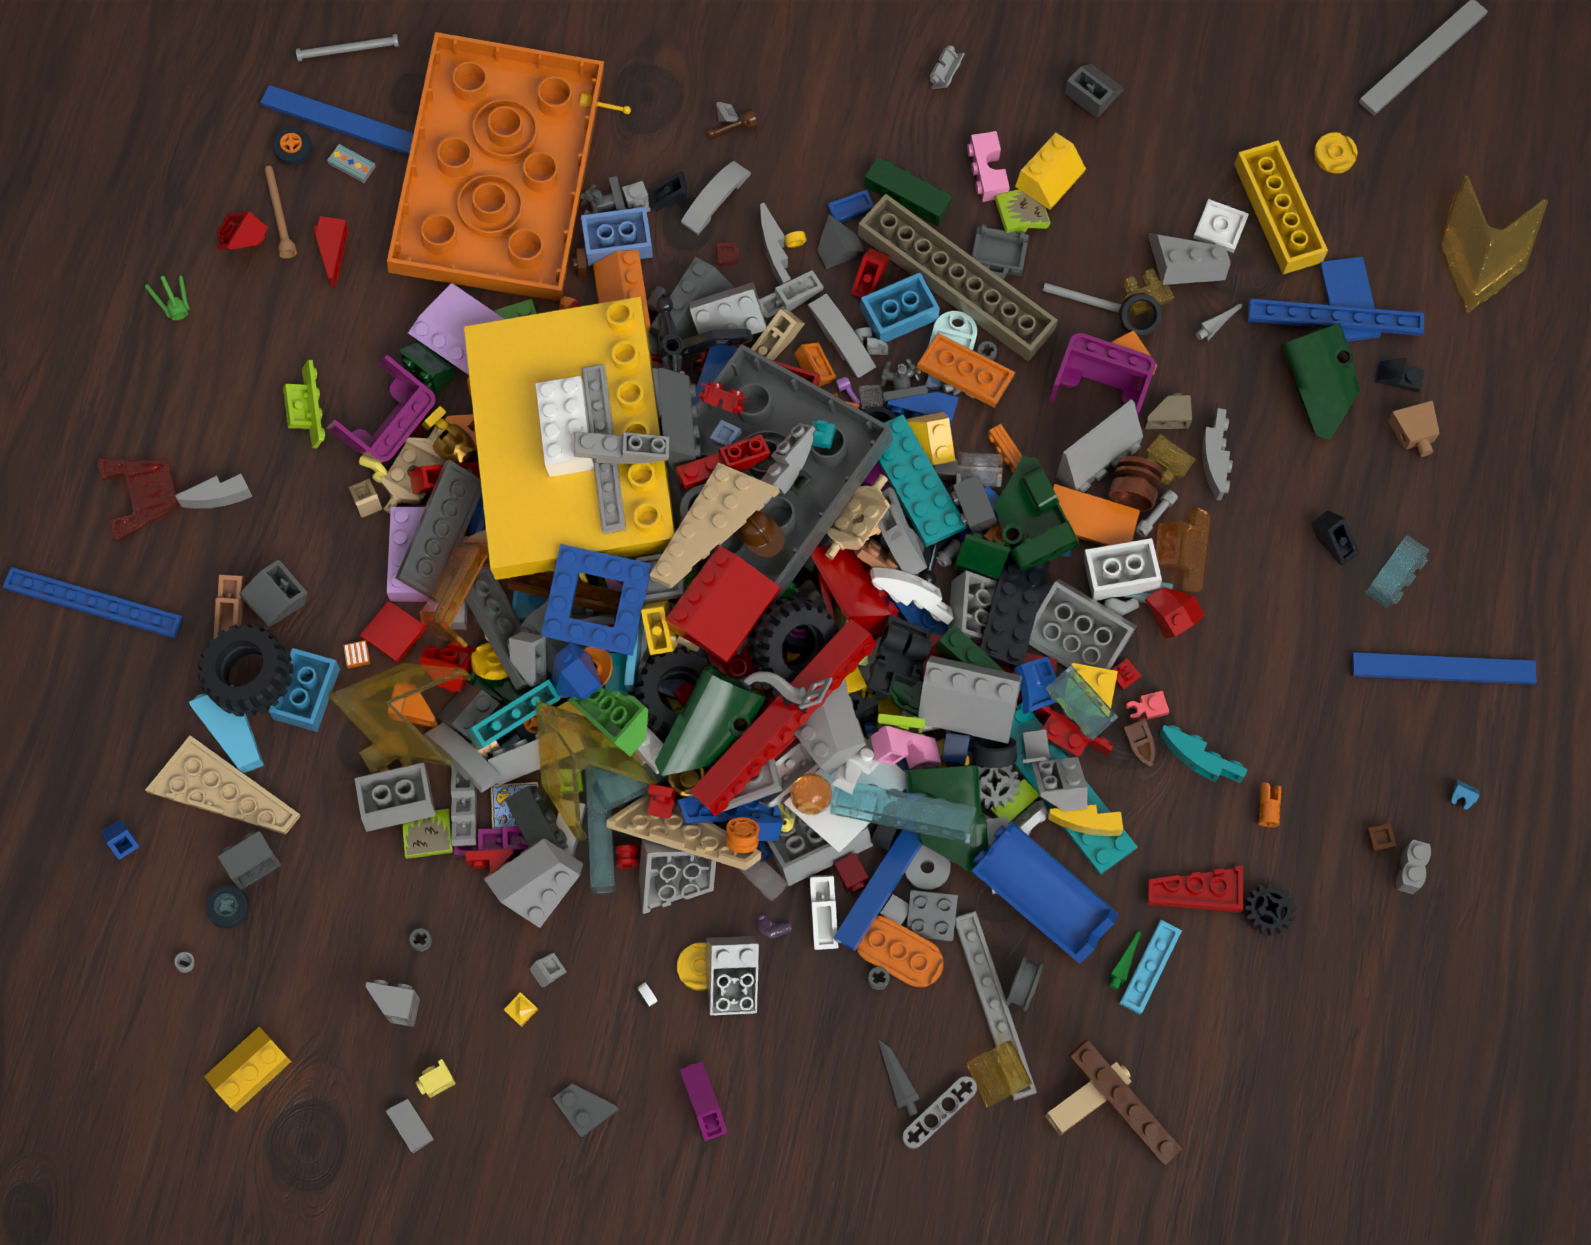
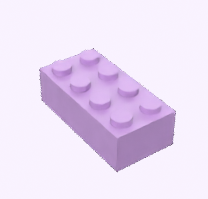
(402, 528)

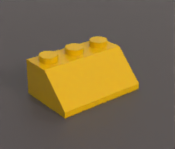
(1051, 171)
(247, 1069)

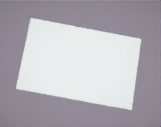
(842, 830)

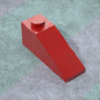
(331, 239)
(425, 477)

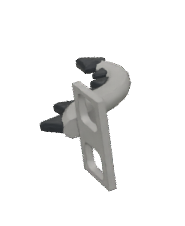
(782, 687)

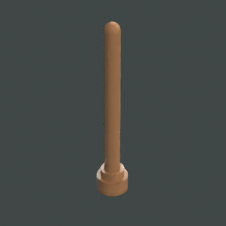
(286, 247)

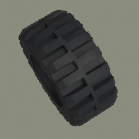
(777, 623)
(226, 651)
(662, 668)

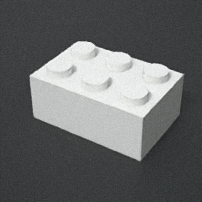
(1122, 569)

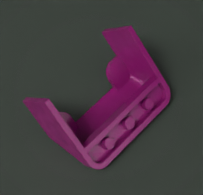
(1106, 364)
(413, 404)

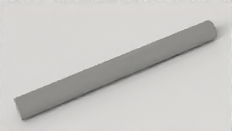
(1081, 297)

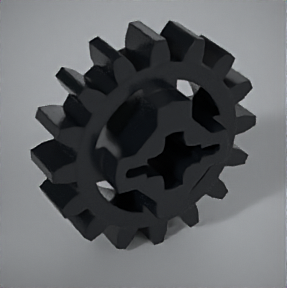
(1265, 900)

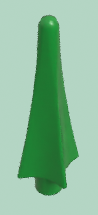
(1121, 970)

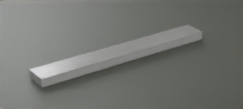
(1423, 57)
(606, 474)
(989, 989)

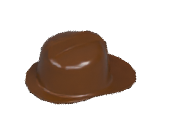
(761, 535)

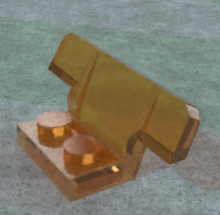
(1185, 547)

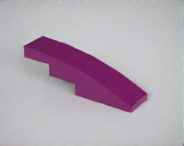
(491, 839)

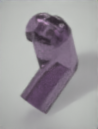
(772, 930)

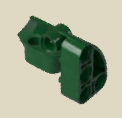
(1322, 381)
(707, 723)

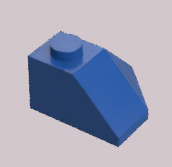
(574, 673)

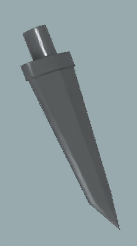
(902, 1087)

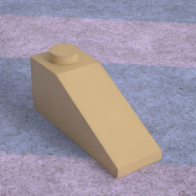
(778, 334)

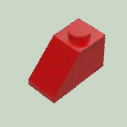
(870, 273)

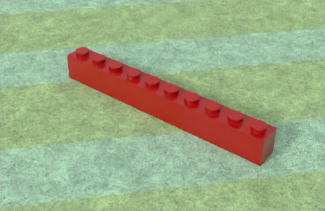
(780, 721)

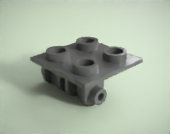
(932, 914)

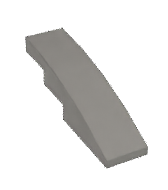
(774, 242)
(790, 295)
(841, 335)
(463, 756)
(463, 810)

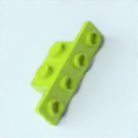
(303, 405)

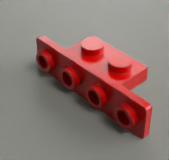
(1068, 735)

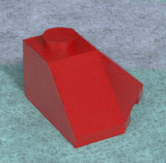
(240, 231)
(1174, 610)
(451, 656)

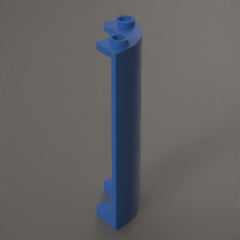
(1044, 891)

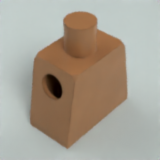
(1416, 427)

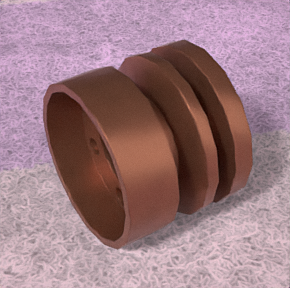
(1136, 483)

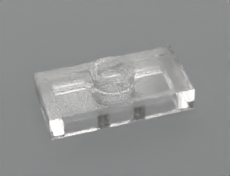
(765, 879)

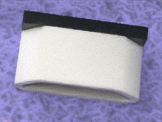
(646, 995)

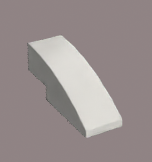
(823, 911)

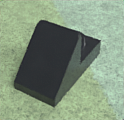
(669, 191)
(1398, 375)

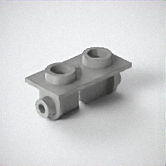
(942, 75)

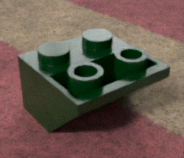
(427, 367)
(981, 556)

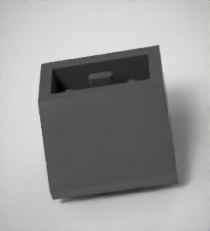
(1092, 89)
(274, 594)

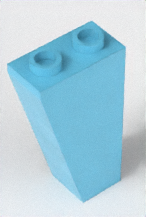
(230, 732)

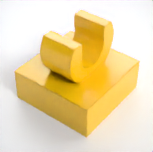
(436, 420)

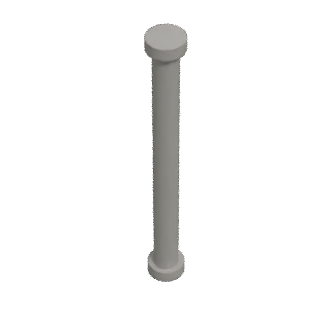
(348, 47)

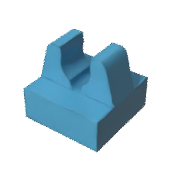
(1464, 790)

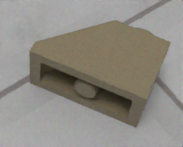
(1171, 413)

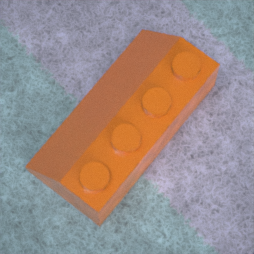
(620, 278)

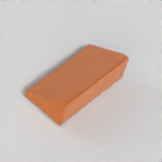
(813, 359)

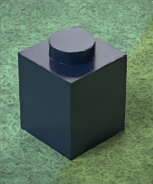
(955, 748)

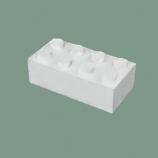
(562, 414)

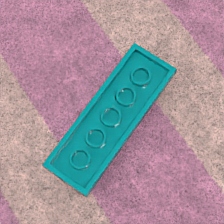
(919, 486)

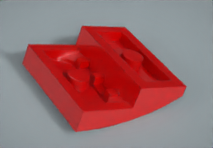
(392, 631)

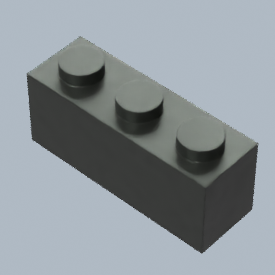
(535, 818)

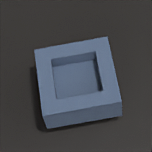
(725, 434)

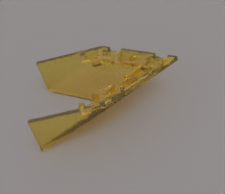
(1483, 256)
(378, 705)
(566, 748)

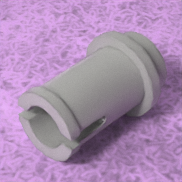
(948, 553)

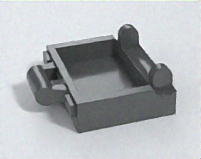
(1000, 251)

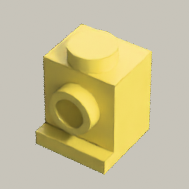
(435, 1080)

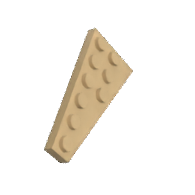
(714, 516)
(212, 784)
(698, 839)

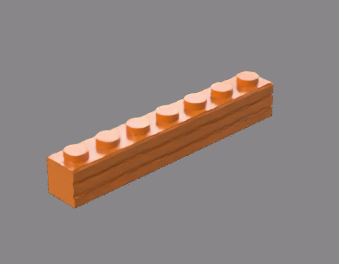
(1005, 446)

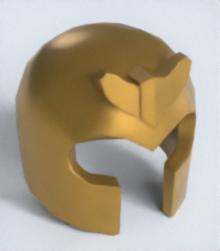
(455, 445)
(685, 781)

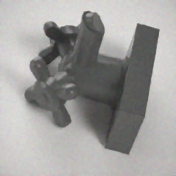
(603, 203)
(901, 382)

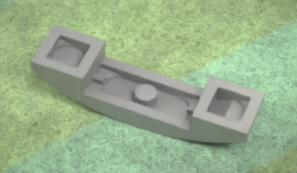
(713, 196)

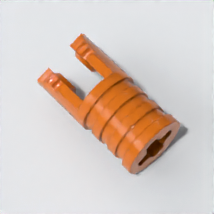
(1269, 808)

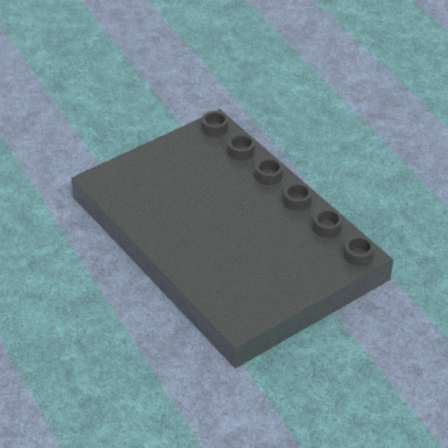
(774, 407)

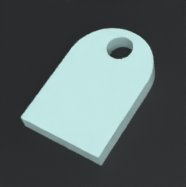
(963, 335)

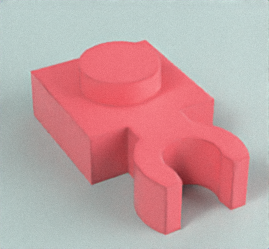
(1151, 705)

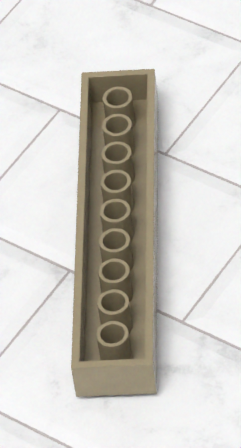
(957, 277)

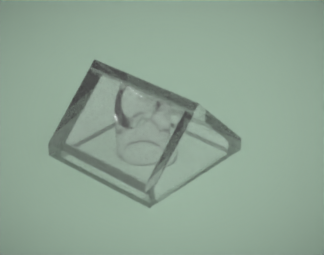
(986, 465)

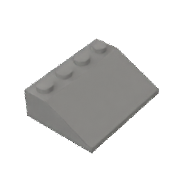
(1101, 449)
(1079, 629)
(969, 699)
(805, 852)

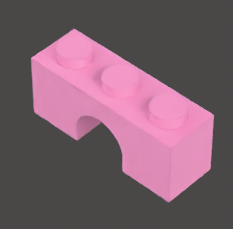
(985, 149)
(894, 744)

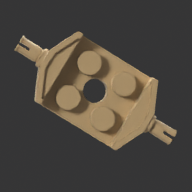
(414, 454)
(865, 504)

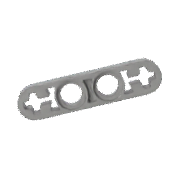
(937, 1110)

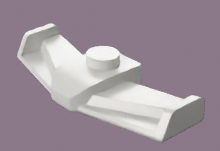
(849, 772)

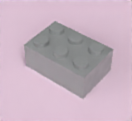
(729, 310)
(394, 797)

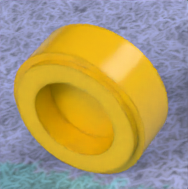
(795, 239)

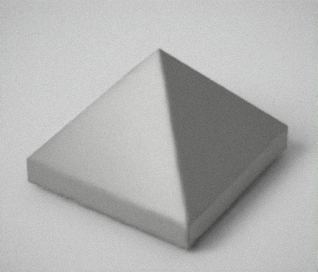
(726, 113)

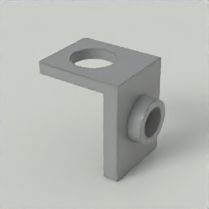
(1036, 746)

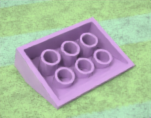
(444, 322)

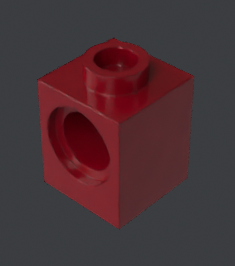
(851, 873)

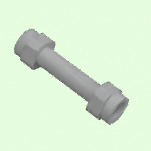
(1145, 526)

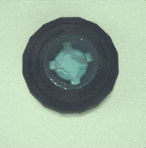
(221, 900)

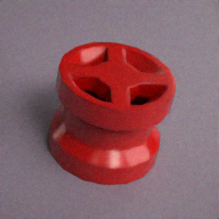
(626, 856)

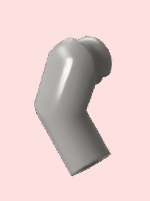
(1121, 607)

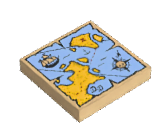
(500, 811)

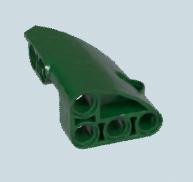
(1035, 512)
(957, 786)

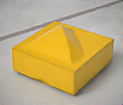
(521, 1009)

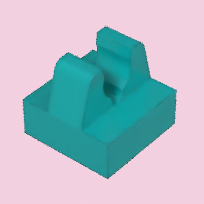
(823, 434)

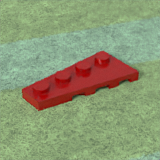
(1209, 891)

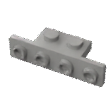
(790, 765)

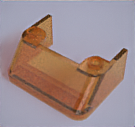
(453, 589)

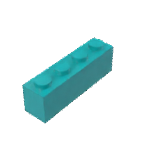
(512, 715)

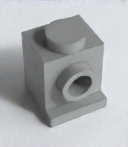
(635, 196)

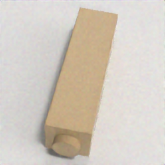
(1081, 1104)

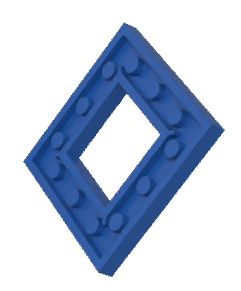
(568, 567)

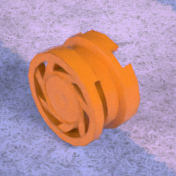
(742, 835)

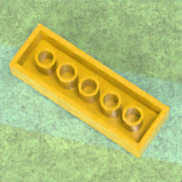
(1280, 207)

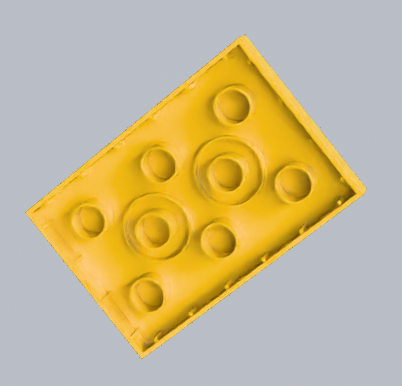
(523, 505)

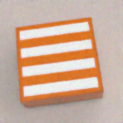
(356, 654)

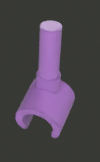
(844, 384)

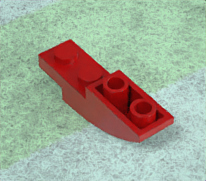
(737, 456)

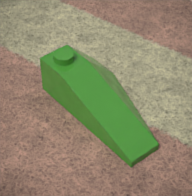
(616, 716)

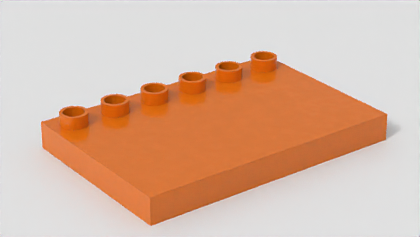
(496, 167)

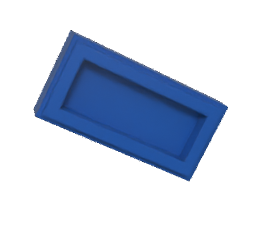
(851, 206)

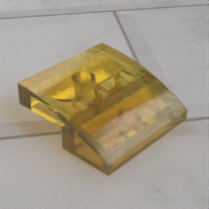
(999, 1073)

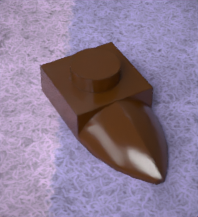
(1140, 741)

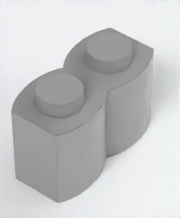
(1413, 870)

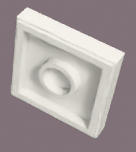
(1220, 225)

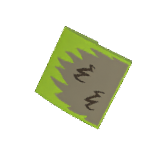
(1021, 212)
(428, 835)

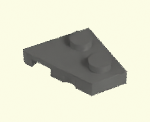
(583, 1109)

